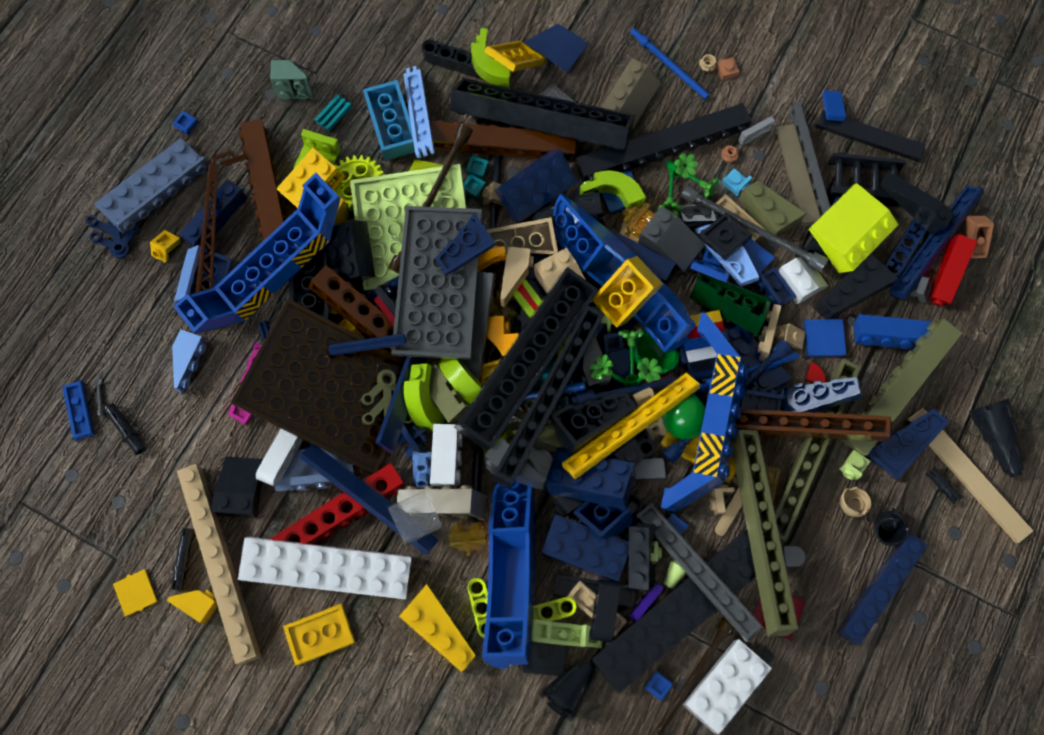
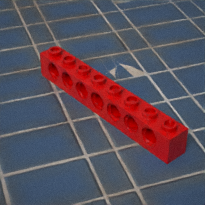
(335, 506)

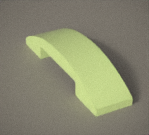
(562, 634)

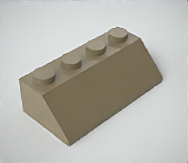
(633, 90)

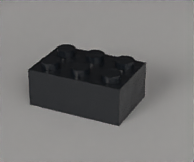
(351, 251)

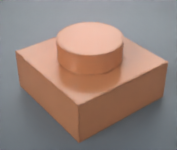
(727, 68)

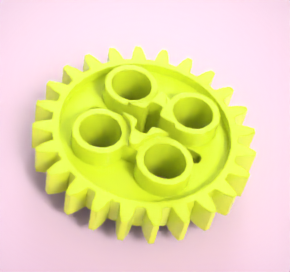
(352, 170)

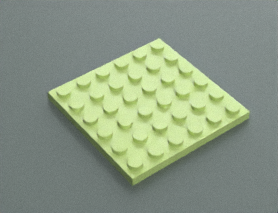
(383, 206)

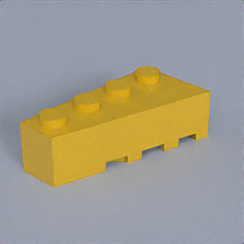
(436, 627)

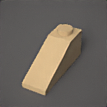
(516, 270)

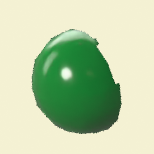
(647, 348)
(685, 418)

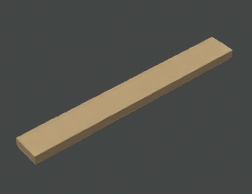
(977, 484)

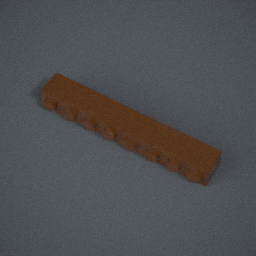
(502, 141)
(262, 177)
(817, 425)

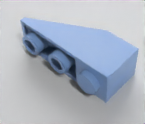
(186, 354)

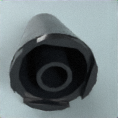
(569, 689)

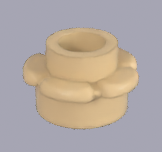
(710, 59)

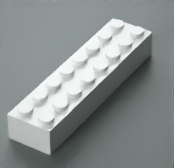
(324, 567)

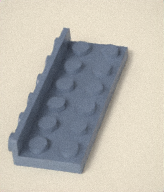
(151, 185)

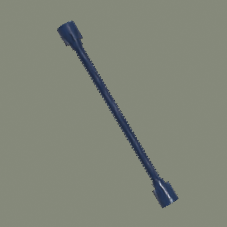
(779, 351)

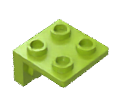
(325, 145)

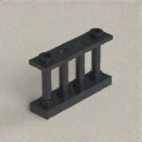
(841, 159)

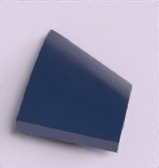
(558, 46)

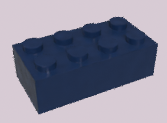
(536, 185)
(604, 484)
(585, 550)

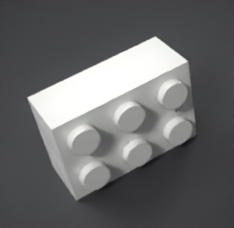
(446, 456)

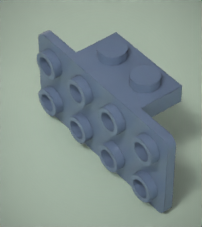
(302, 476)

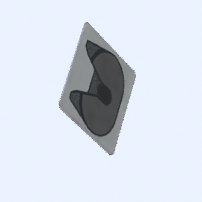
(697, 212)

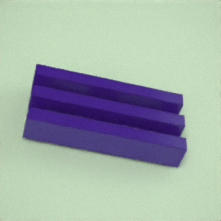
(645, 602)

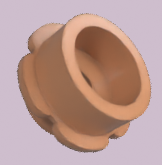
(730, 157)

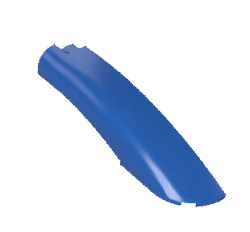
(602, 254)
(510, 576)

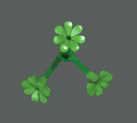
(685, 168)
(647, 369)

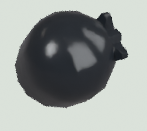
(891, 527)

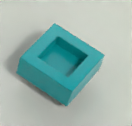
(477, 167)
(474, 186)

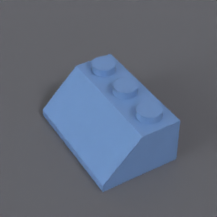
(189, 272)

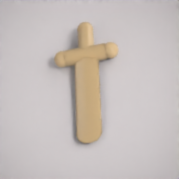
(731, 512)

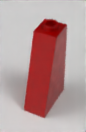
(951, 269)

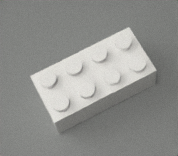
(726, 686)

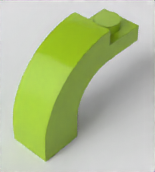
(487, 67)
(617, 184)
(460, 378)
(418, 398)

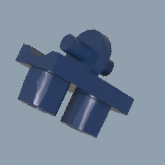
(415, 438)

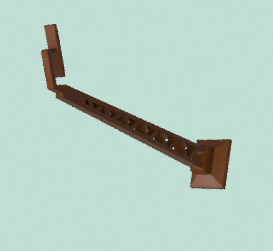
(212, 178)

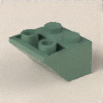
(289, 81)

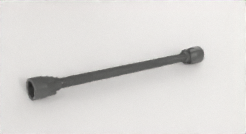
(815, 260)

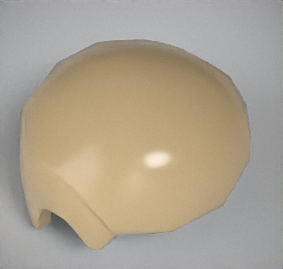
(855, 502)

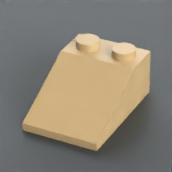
(550, 268)

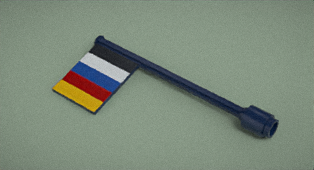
(699, 357)

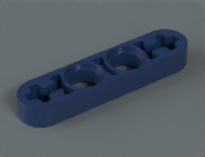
(904, 249)

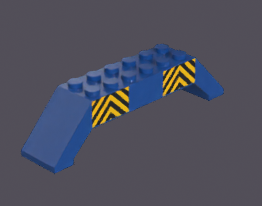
(268, 265)
(718, 422)

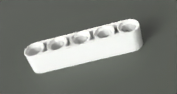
(278, 458)

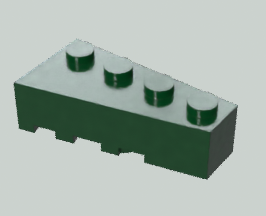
(734, 302)

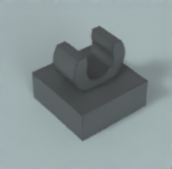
(923, 290)

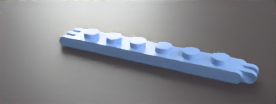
(418, 112)

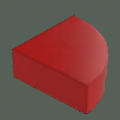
(814, 374)

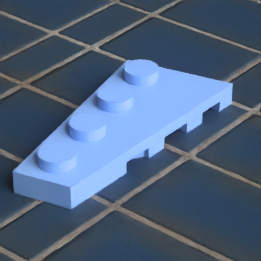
(737, 265)

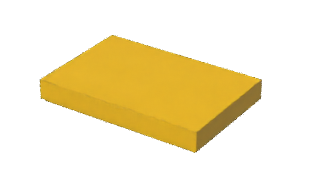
(319, 634)

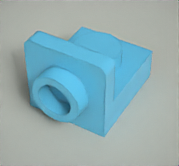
(736, 182)

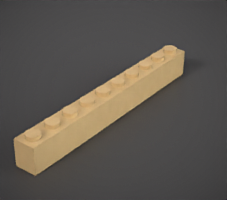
(219, 565)

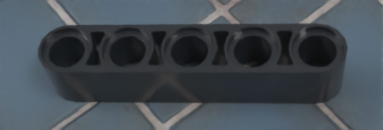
(454, 58)

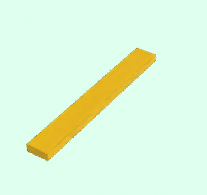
(630, 425)

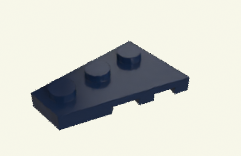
(466, 246)

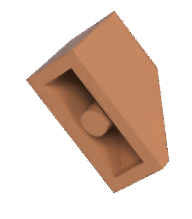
(979, 229)

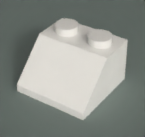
(802, 279)

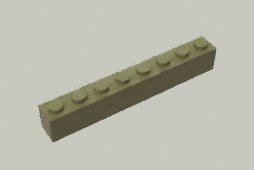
(909, 376)

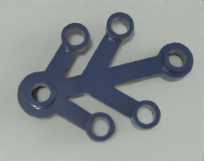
(115, 233)

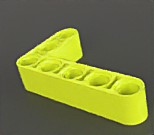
(554, 605)

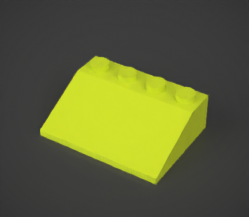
(853, 228)

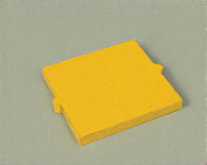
(135, 592)

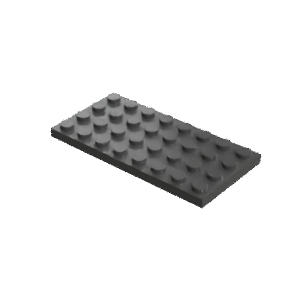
(430, 307)

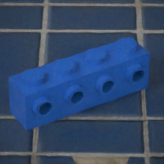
(888, 331)

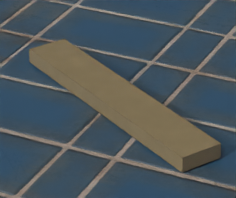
(798, 173)

